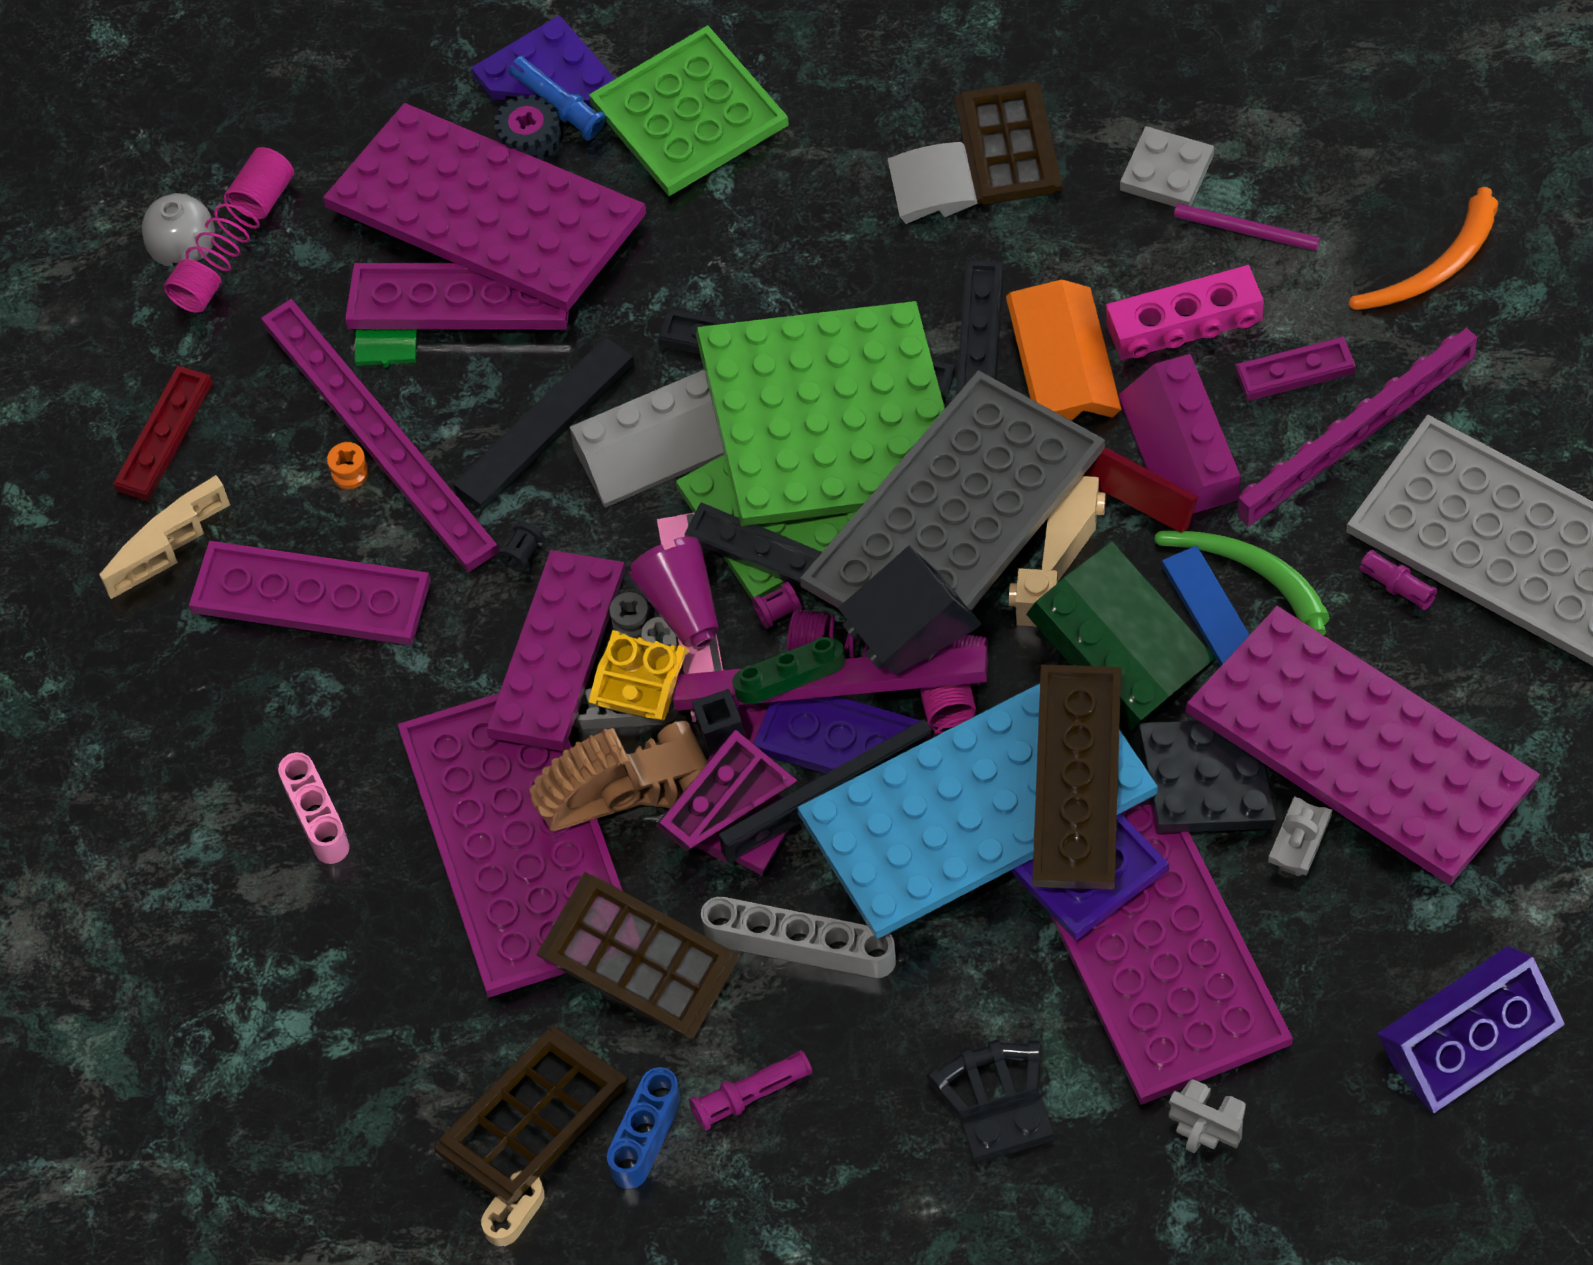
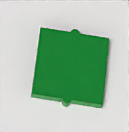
(385, 346)

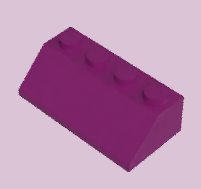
(1181, 432)

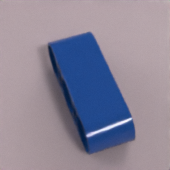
(644, 1146)

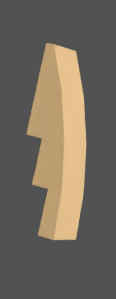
(153, 546)

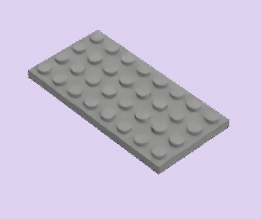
(1488, 533)

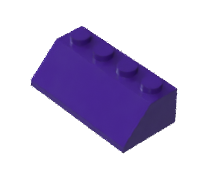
(1472, 1028)

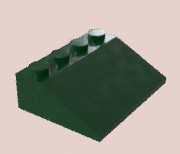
(1116, 619)

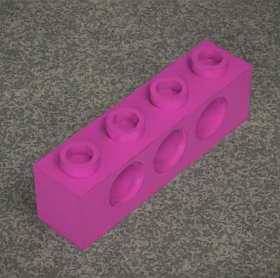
(1195, 298)

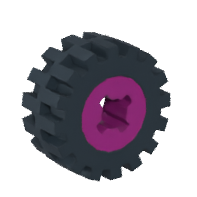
(540, 124)

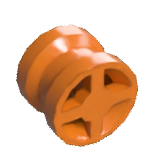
(347, 475)

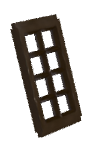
(480, 1168)

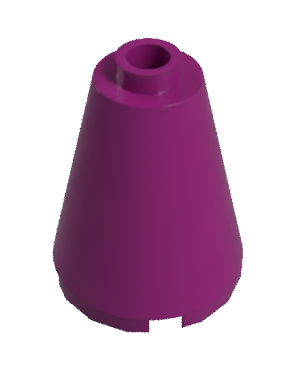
(679, 590)

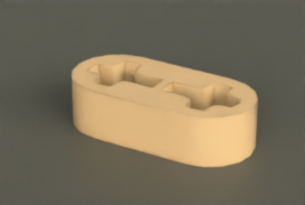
(517, 1219)

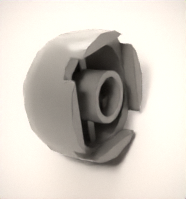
(171, 228)

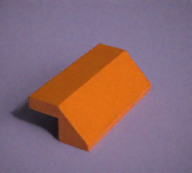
(1063, 349)

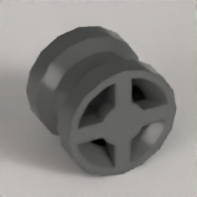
(629, 624)

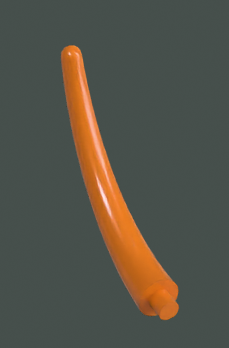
(1468, 242)

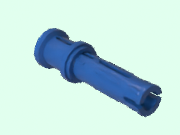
(569, 106)

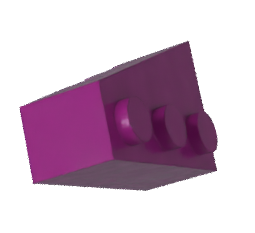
(723, 791)

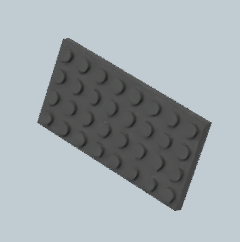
(962, 494)

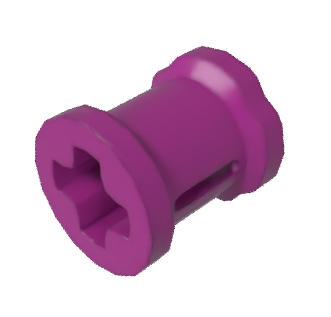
(776, 604)

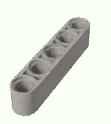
(784, 924)

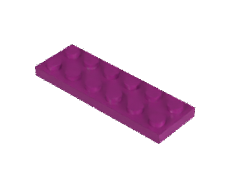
(441, 299)
(310, 593)
(556, 651)

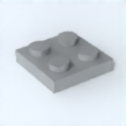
(1166, 167)

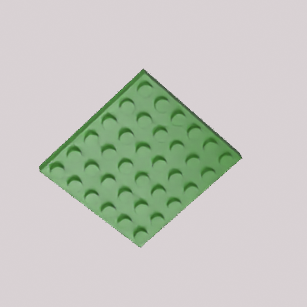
(818, 406)

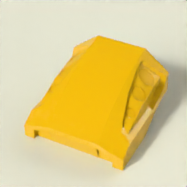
(637, 676)

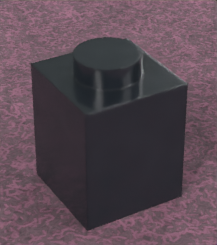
(717, 719)

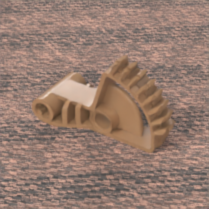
(603, 779)

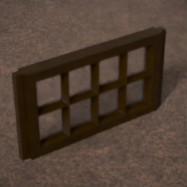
(638, 956)

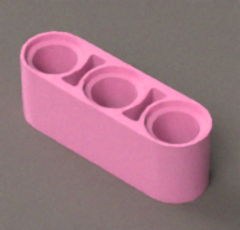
(316, 823)

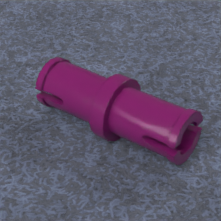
(1398, 580)

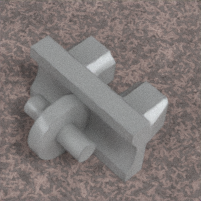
(1299, 837)
(1203, 1123)

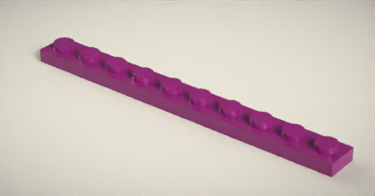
(380, 436)

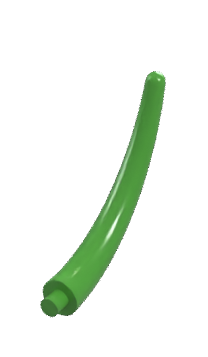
(1285, 578)

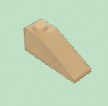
(1072, 524)

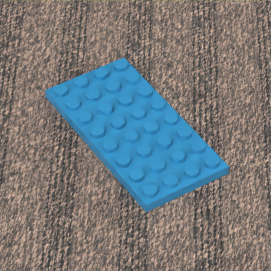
(944, 815)

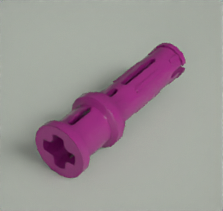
(734, 1096)

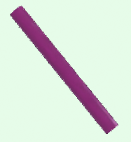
(1247, 227)

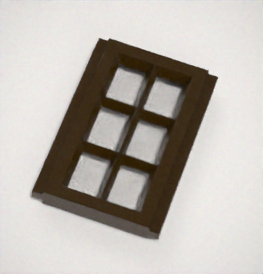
(1008, 142)

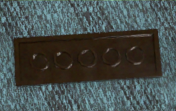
(1077, 777)

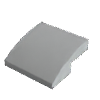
(932, 181)

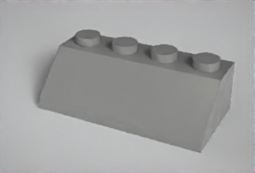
(649, 439)

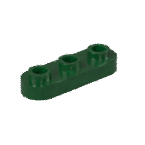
(789, 670)

